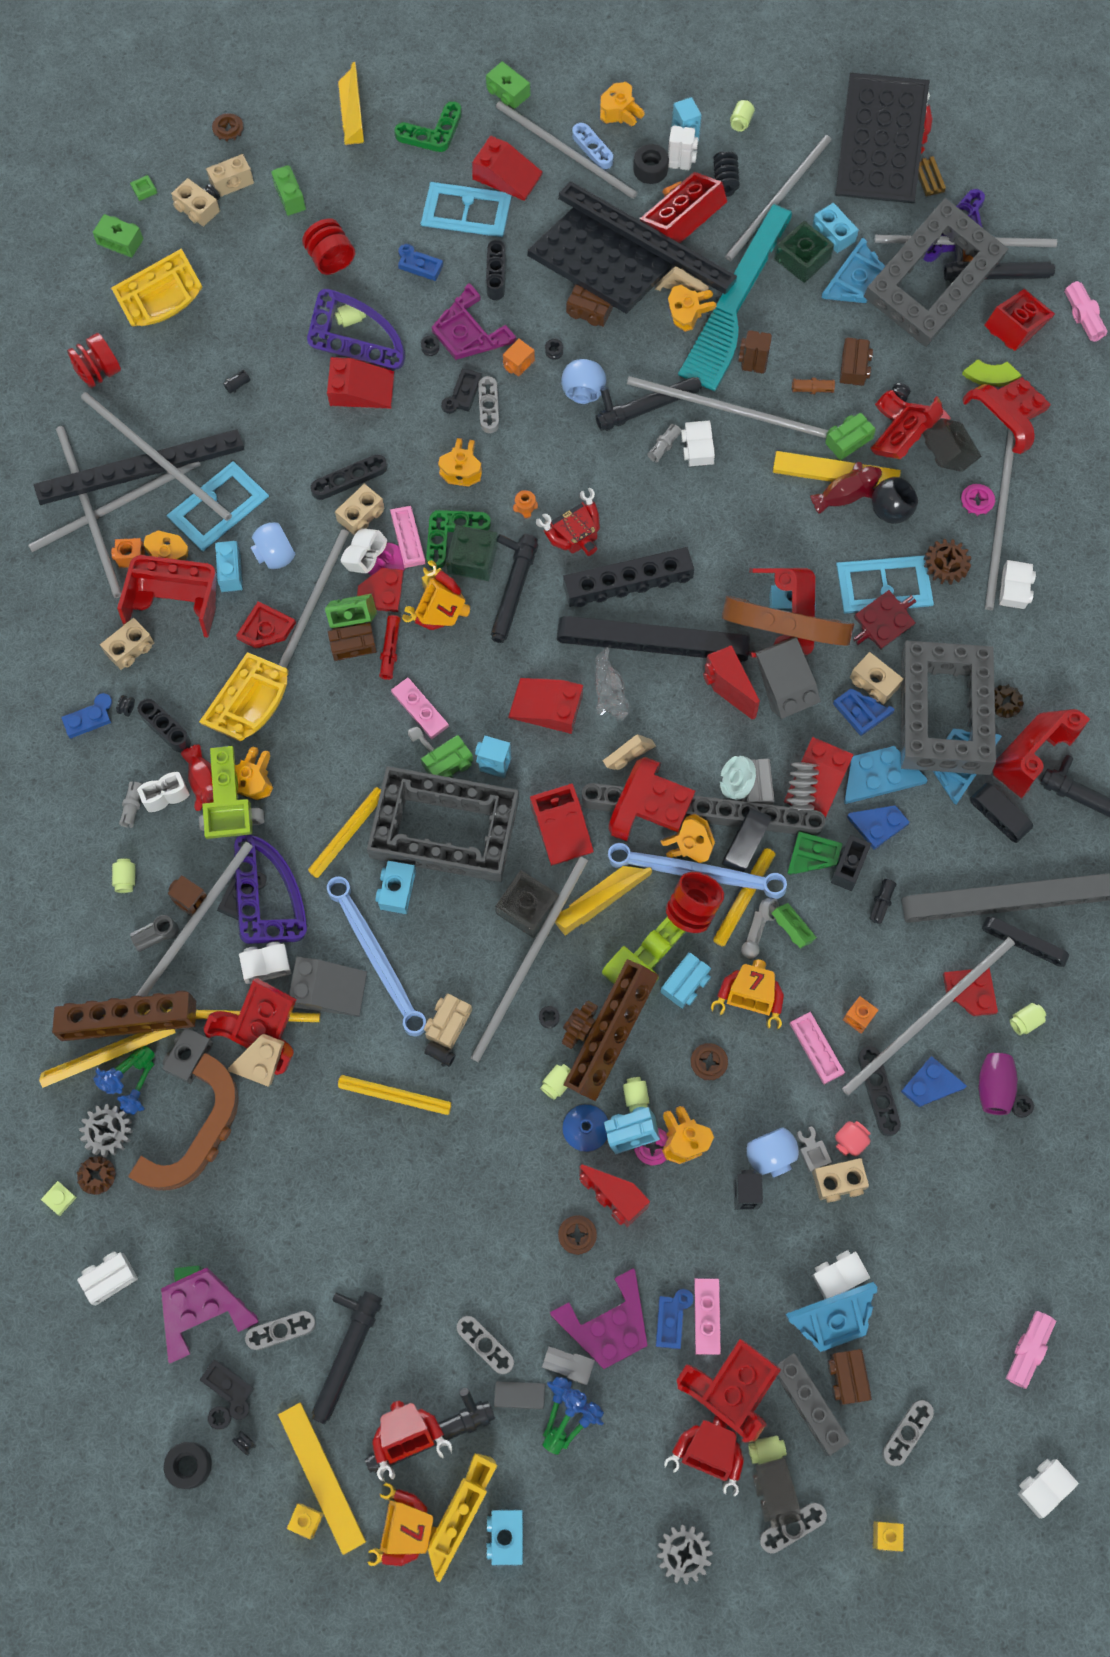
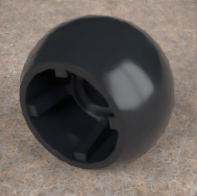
(894, 500)

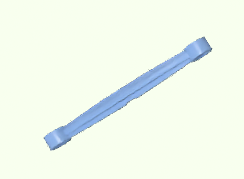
(680, 867)
(376, 955)

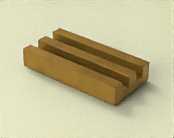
(937, 175)

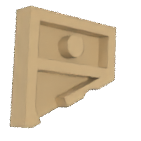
(680, 277)
(630, 750)
(259, 1060)

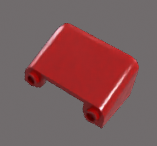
(1019, 765)

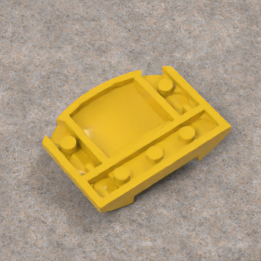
(158, 290)
(247, 698)

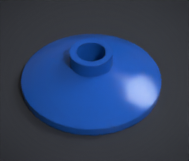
(582, 1139)

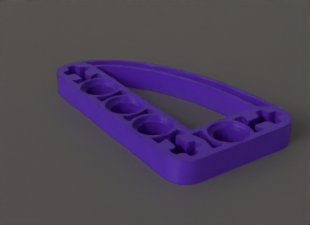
(347, 343)
(252, 899)

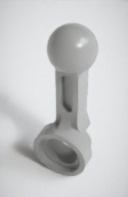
(750, 948)

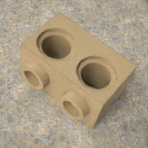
(195, 202)
(356, 507)
(123, 640)
(838, 1174)

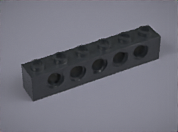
(636, 568)

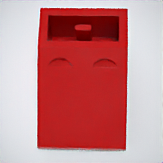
(561, 824)
(618, 1194)

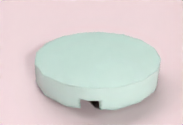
(738, 777)

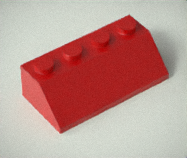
(686, 207)

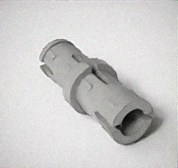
(664, 442)
(130, 805)

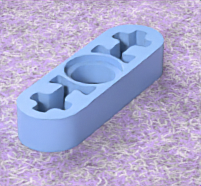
(592, 138)

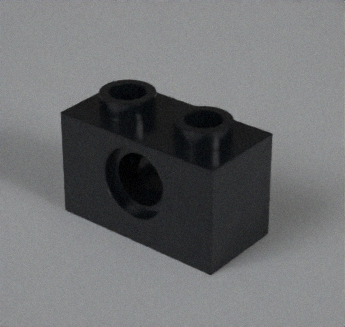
(851, 863)
(748, 1190)

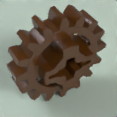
(936, 561)
(579, 1024)

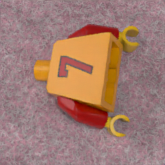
(440, 602)
(752, 990)
(405, 1530)

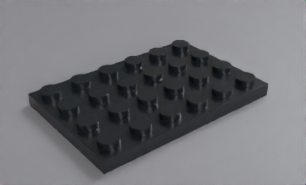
(882, 137)
(599, 260)

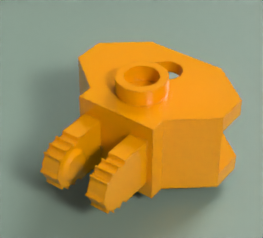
(620, 105)
(686, 307)
(460, 463)
(156, 547)
(253, 778)
(689, 839)
(685, 1140)

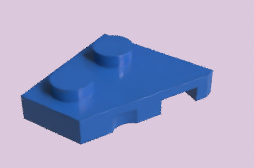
(861, 710)
(878, 824)
(932, 1083)

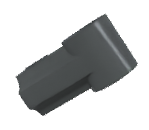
(152, 934)

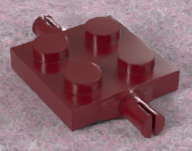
(884, 619)

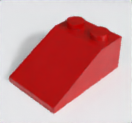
(505, 169)
(1018, 319)
(359, 384)
(730, 681)
(547, 703)
(832, 768)

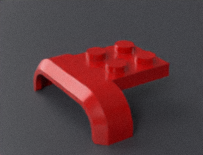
(1014, 407)
(907, 426)
(649, 799)
(263, 1012)
(735, 1389)

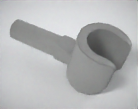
(415, 734)

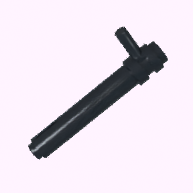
(1007, 270)
(619, 414)
(523, 559)
(1066, 786)
(362, 1320)
(466, 1421)

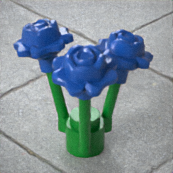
(110, 1080)
(575, 1402)

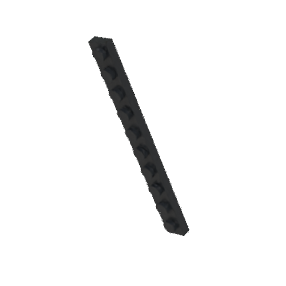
(647, 237)
(137, 467)

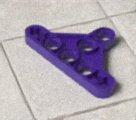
(973, 211)

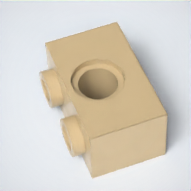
(230, 175)
(872, 667)

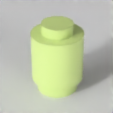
(742, 115)
(348, 315)
(123, 876)
(1028, 1019)
(554, 1082)
(635, 1093)
(766, 1450)

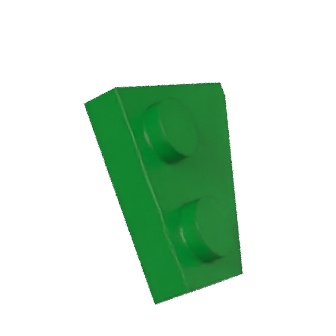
(813, 853)

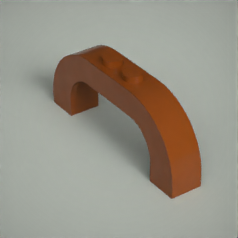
(786, 622)
(206, 1142)

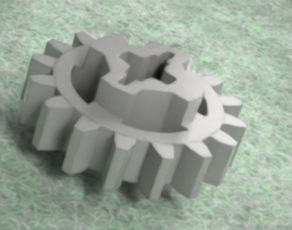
(102, 1139)
(700, 1560)

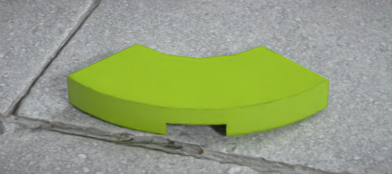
(991, 374)

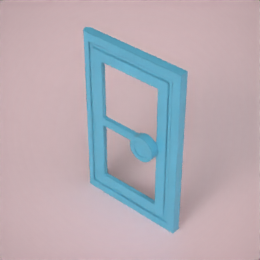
(468, 195)
(203, 542)
(853, 606)

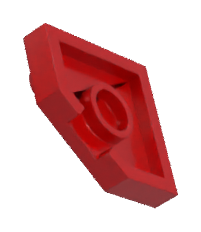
(385, 588)
(265, 627)
(977, 997)

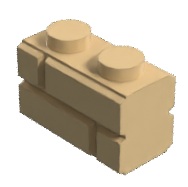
(448, 1021)

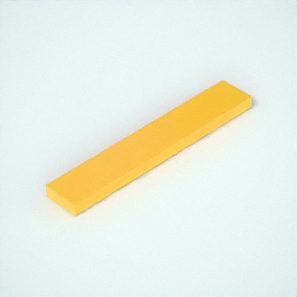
(819, 468)
(101, 1055)
(322, 1478)

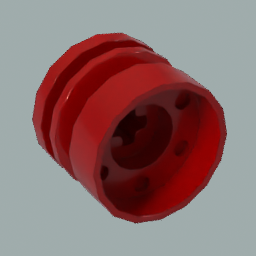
(328, 246)
(93, 360)
(694, 902)

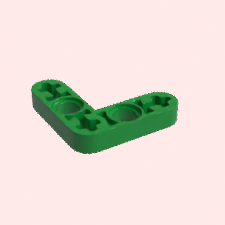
(433, 136)
(448, 525)

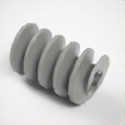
(803, 785)

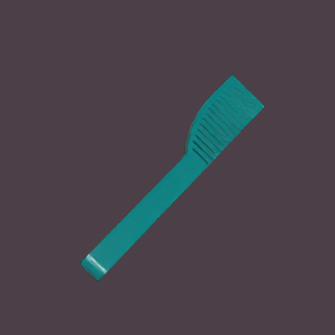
(718, 340)

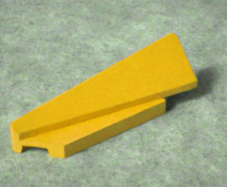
(351, 107)
(600, 897)
(460, 1514)

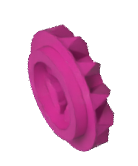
(985, 495)
(658, 1157)

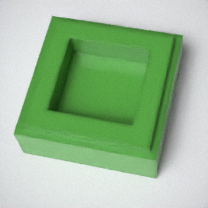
(143, 188)

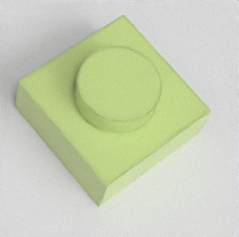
(58, 1198)

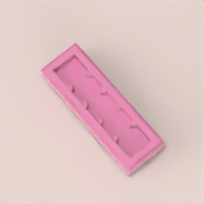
(407, 536)
(419, 708)
(817, 1048)
(707, 1317)

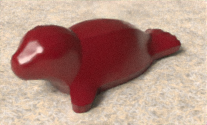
(848, 487)

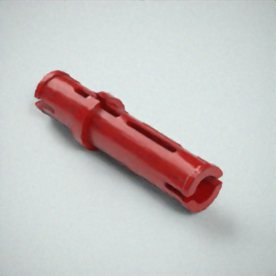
(389, 654)

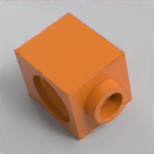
(518, 358)
(123, 546)
(860, 1014)

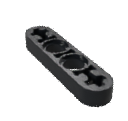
(350, 479)
(1026, 941)
(877, 1091)

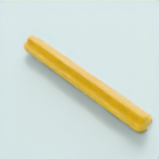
(345, 833)
(742, 899)
(394, 1095)

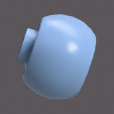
(583, 381)
(272, 546)
(773, 1152)

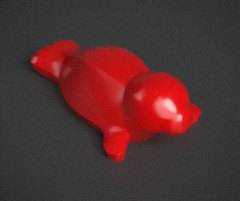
(199, 776)

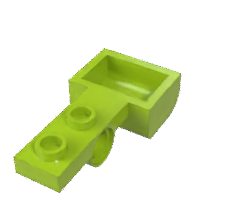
(227, 814)
(649, 953)

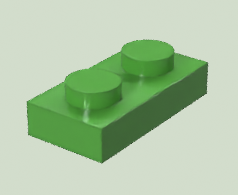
(793, 925)

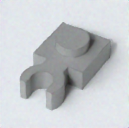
(814, 1152)

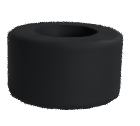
(647, 173)
(172, 1460)

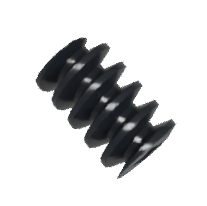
(727, 171)

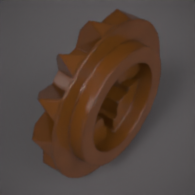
(221, 123)
(719, 1057)
(96, 1186)
(585, 1226)

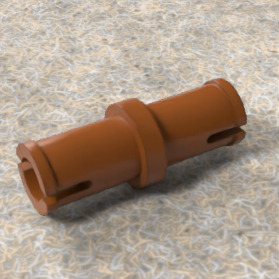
(813, 385)

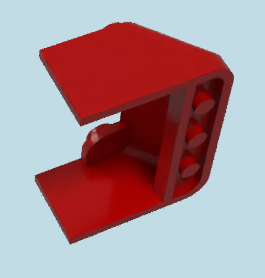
(169, 579)
(802, 584)

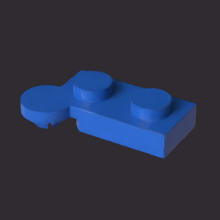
(419, 263)
(89, 717)
(670, 1319)

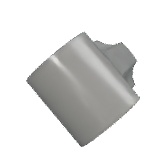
(573, 1366)

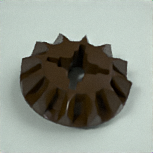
(1008, 710)

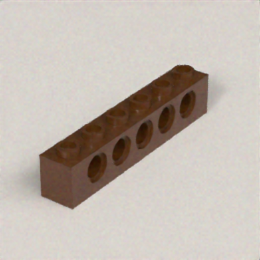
(157, 1019)
(611, 1030)

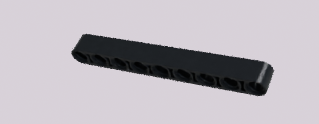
(649, 637)

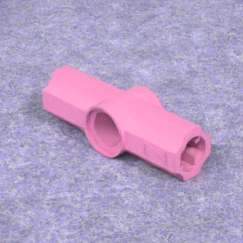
(1085, 311)
(1031, 1349)

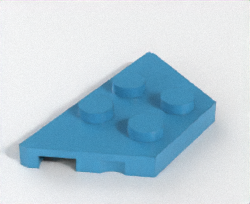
(854, 275)
(879, 774)
(957, 783)
(836, 1318)

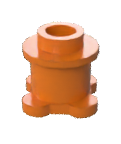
(525, 503)

